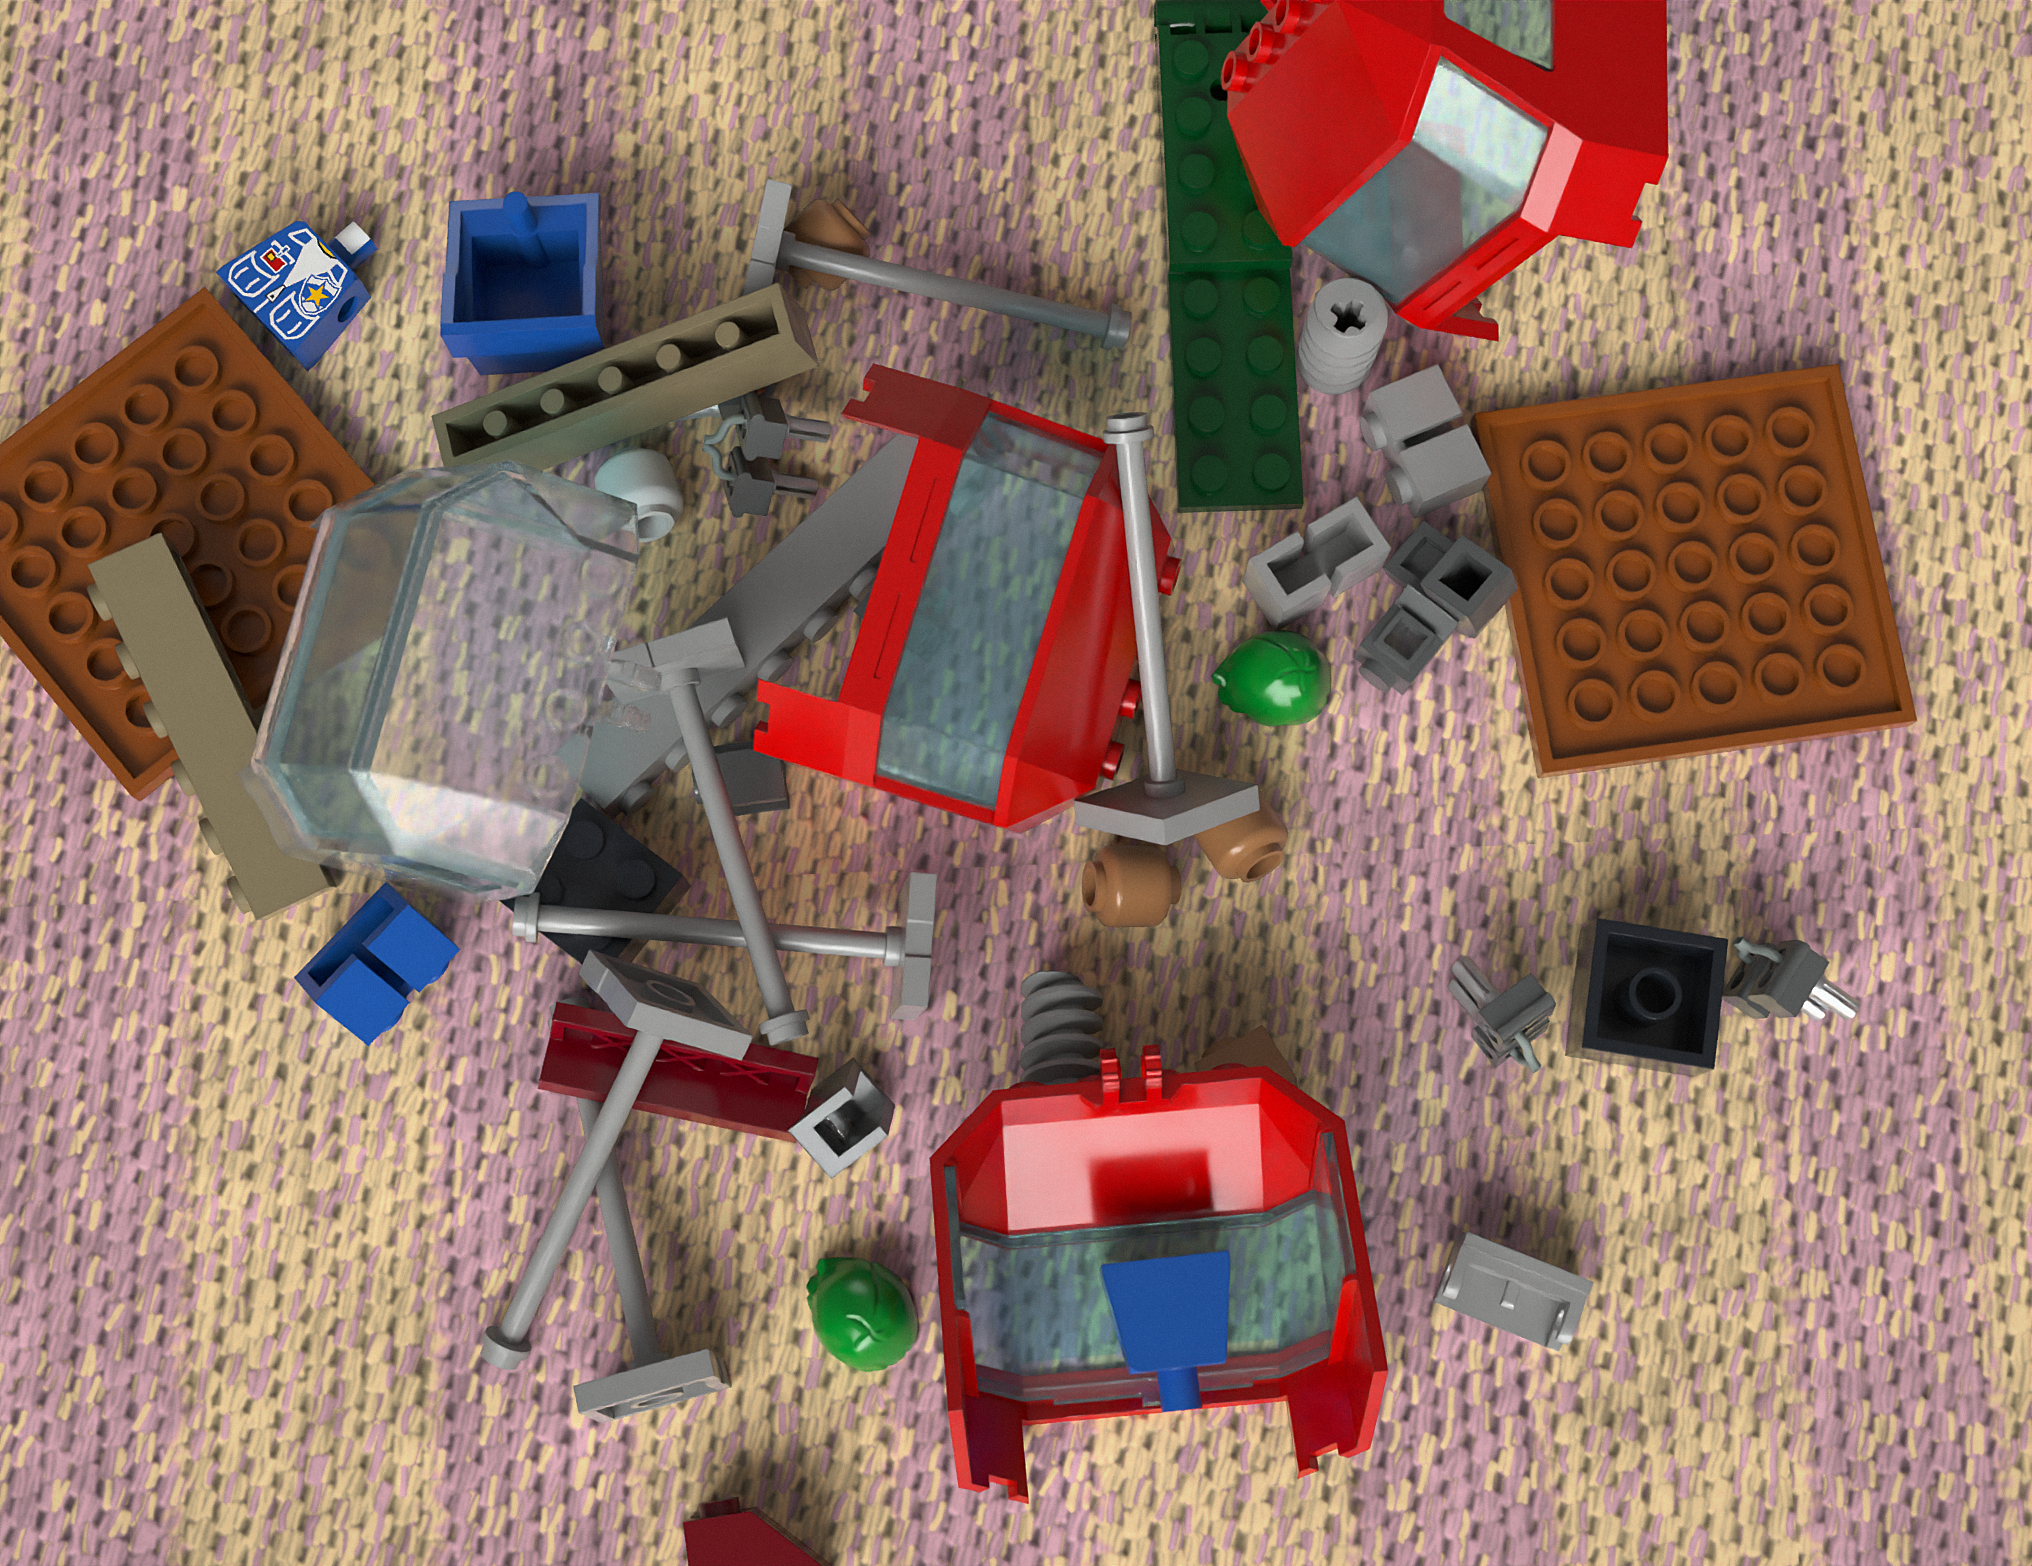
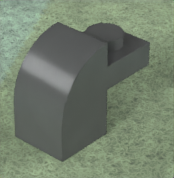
(1453, 576)

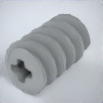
(1341, 336)
(1059, 1028)

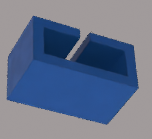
(376, 963)

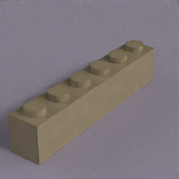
(633, 385)
(203, 713)

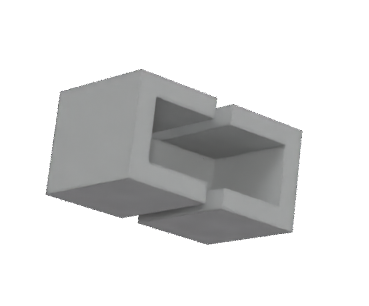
(1427, 456)
(1338, 554)

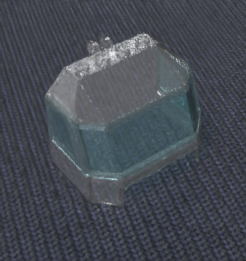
(448, 678)

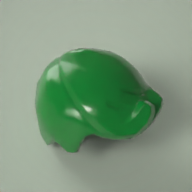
(1275, 679)
(861, 1312)

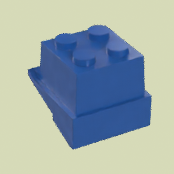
(523, 282)

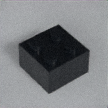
(606, 870)
(1647, 997)

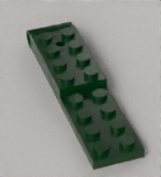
(1223, 280)

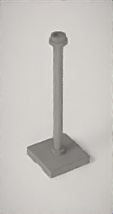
(779, 249)
(683, 664)
(1169, 800)
(901, 946)
(660, 1010)
(652, 1375)

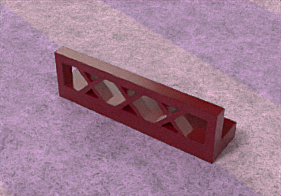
(685, 1082)

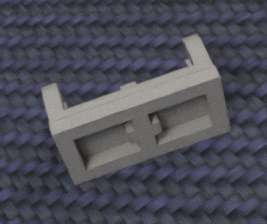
(1512, 1291)

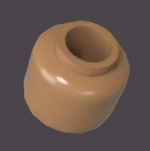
(828, 227)
(1247, 845)
(1130, 886)

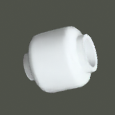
(648, 481)

